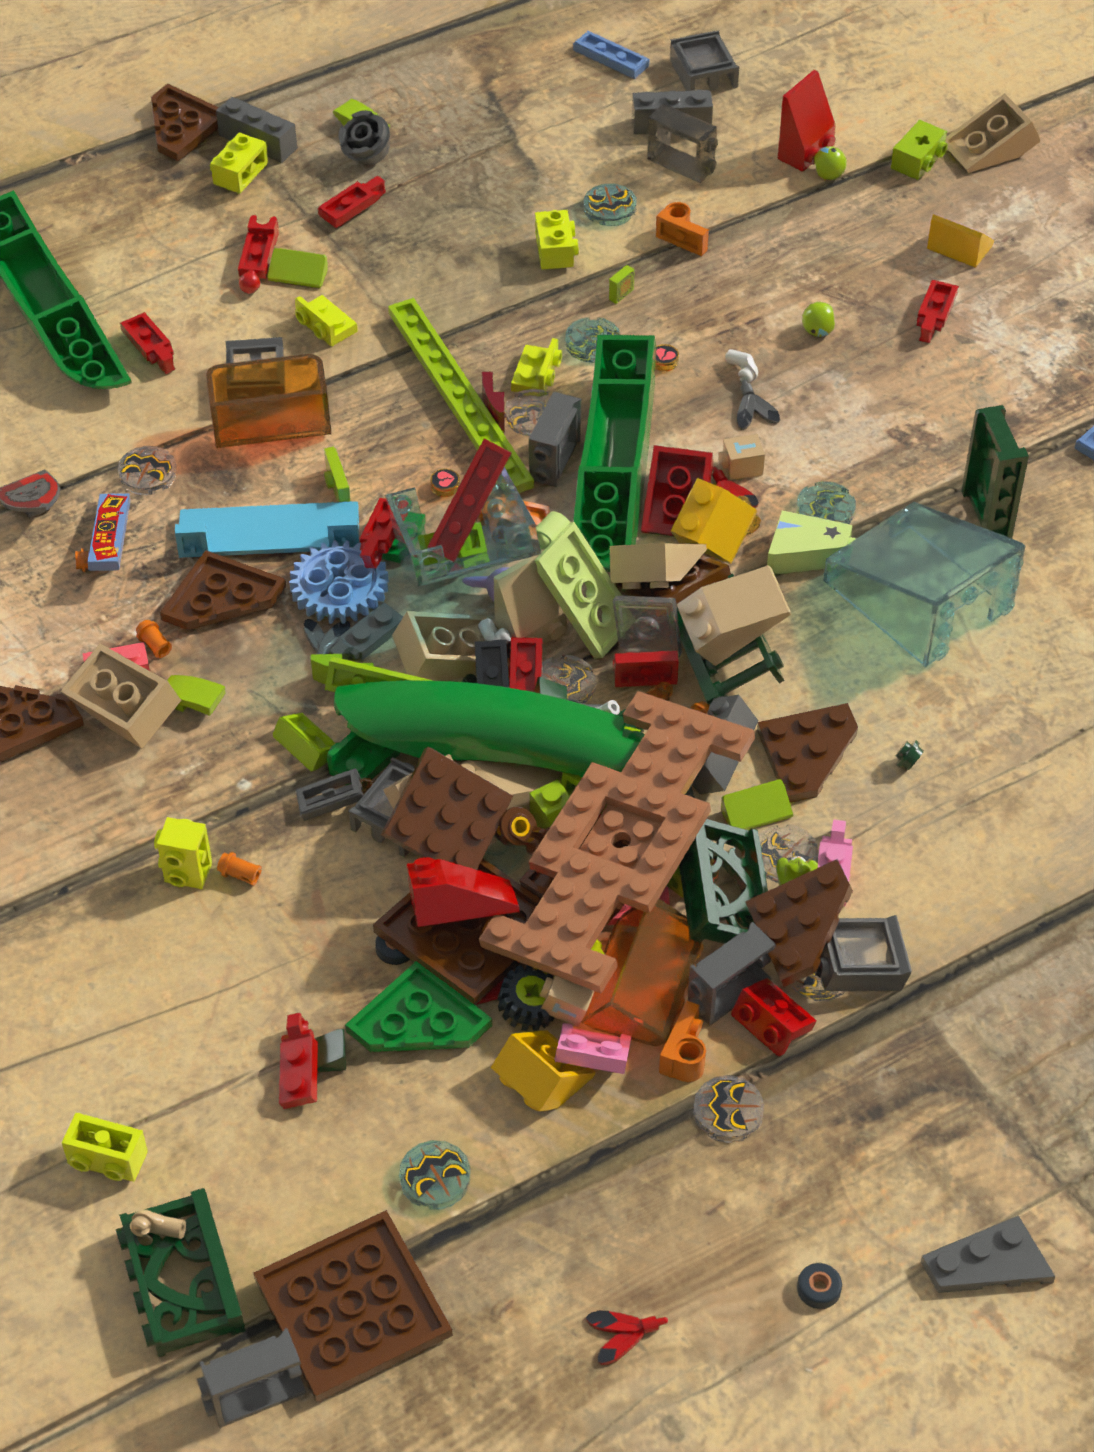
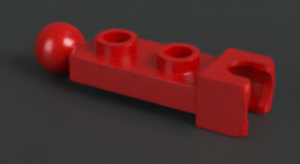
(257, 253)

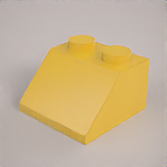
(713, 519)
(531, 1069)

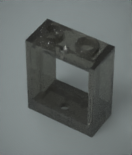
(670, 120)

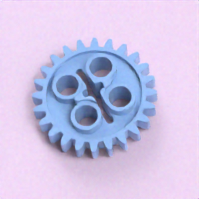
(337, 583)

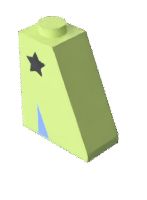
(805, 542)

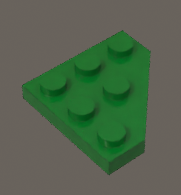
(418, 1014)

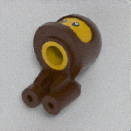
(520, 828)

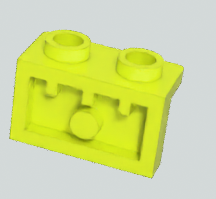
(325, 319)
(537, 367)

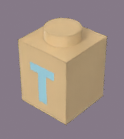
(742, 457)
(565, 1000)

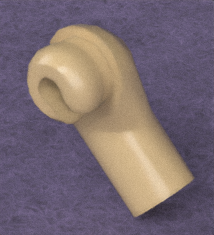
(150, 1222)

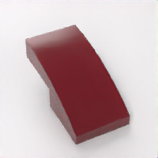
(493, 400)

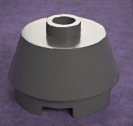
(365, 138)

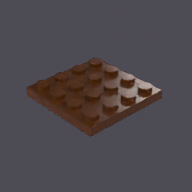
(454, 947)
(353, 1305)

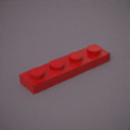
(470, 499)

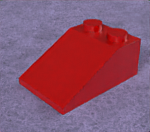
(805, 123)
(669, 484)
(456, 893)

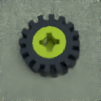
(520, 1007)

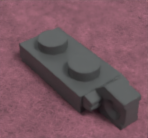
(368, 633)

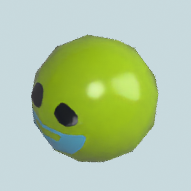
(830, 163)
(818, 319)

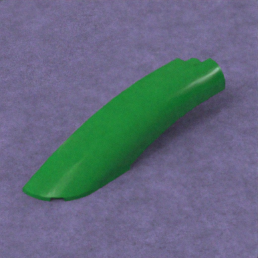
(53, 304)
(616, 443)
(486, 724)

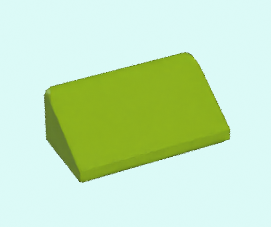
(298, 267)
(303, 740)
(757, 805)

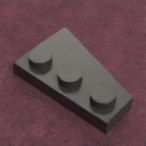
(988, 1257)

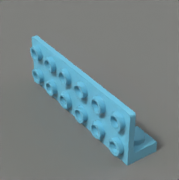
(266, 528)

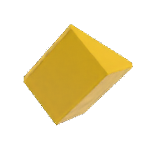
(958, 241)

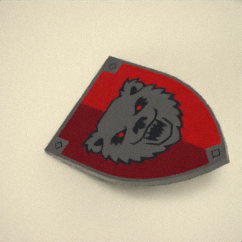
(31, 494)

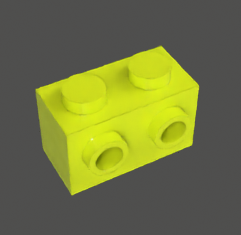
(239, 162)
(555, 239)
(183, 852)
(104, 1147)

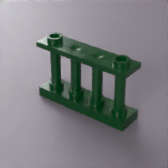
(706, 670)

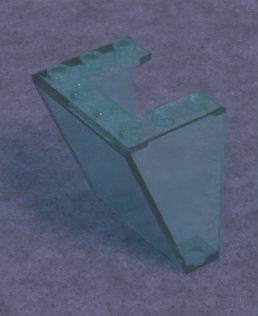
(507, 532)
(920, 571)

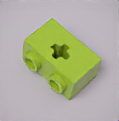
(919, 149)

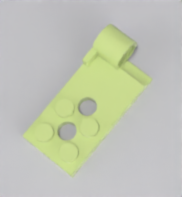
(564, 569)

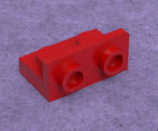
(645, 668)
(771, 1015)

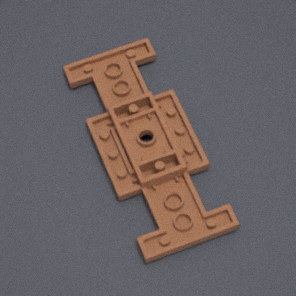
(643, 807)

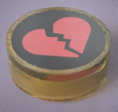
(666, 357)
(444, 482)

